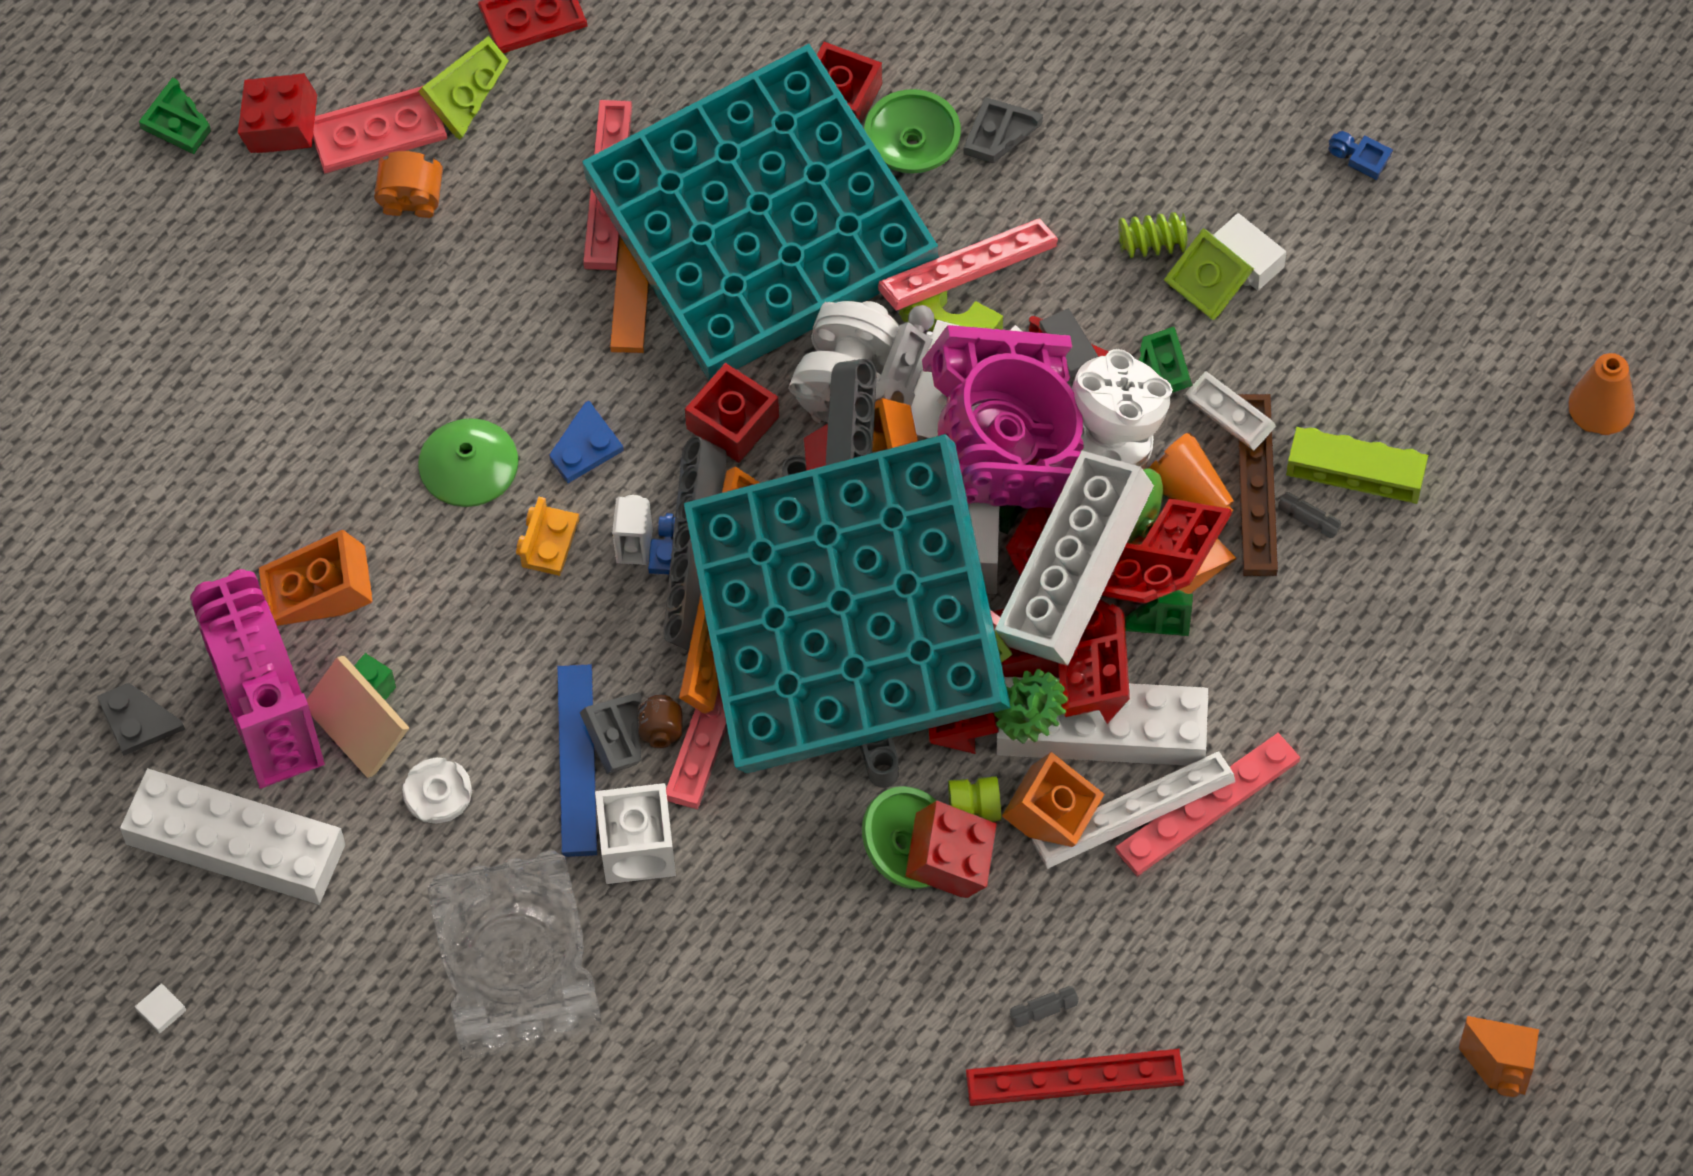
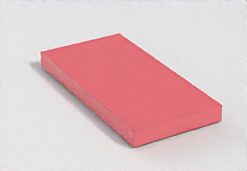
(375, 129)

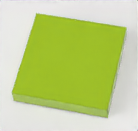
(1208, 274)

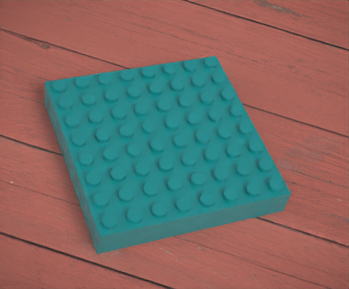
(758, 210)
(846, 605)

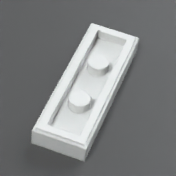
(1229, 410)

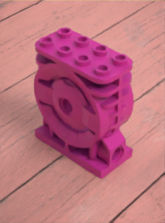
(1022, 415)
(256, 677)

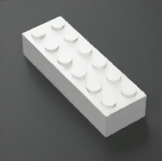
(1074, 557)
(1153, 728)
(233, 836)

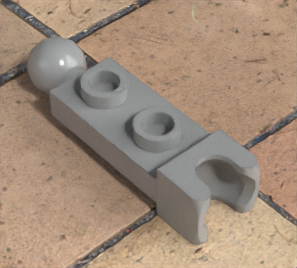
(906, 357)

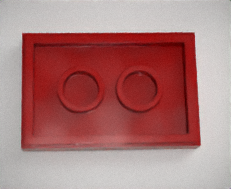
(527, 22)

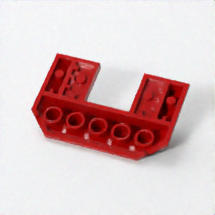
(1156, 567)
(1092, 679)

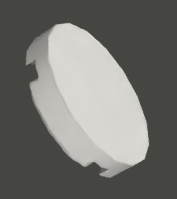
(441, 800)

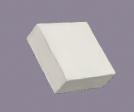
(160, 1008)

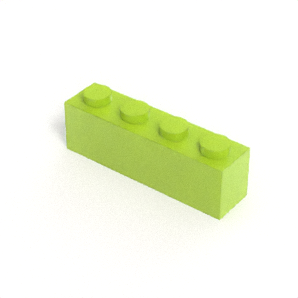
(1357, 464)

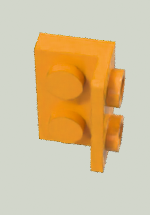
(547, 538)

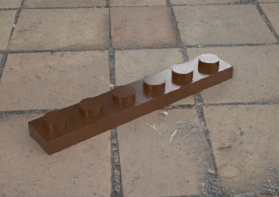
(1258, 500)

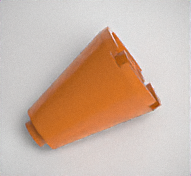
(1604, 396)
(1190, 475)

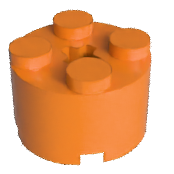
(408, 184)

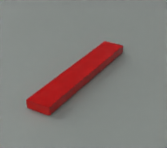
(1074, 1077)

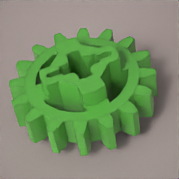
(1033, 705)

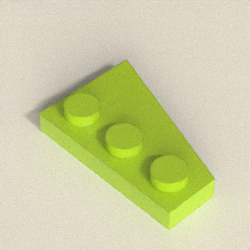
(463, 86)

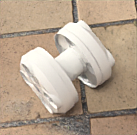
(841, 334)
(1120, 406)

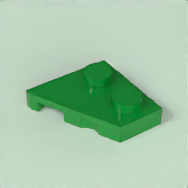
(176, 119)
(1165, 356)
(1163, 615)

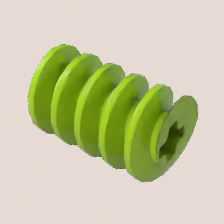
(1153, 235)

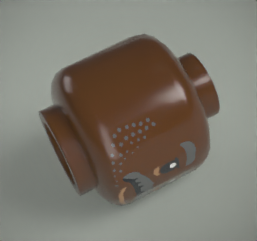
(660, 721)

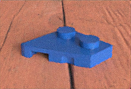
(584, 444)

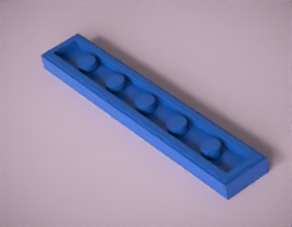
(576, 762)

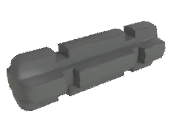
(1309, 515)
(1043, 1006)

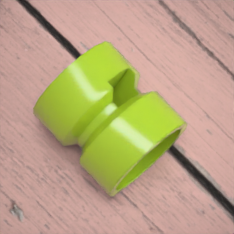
(978, 798)

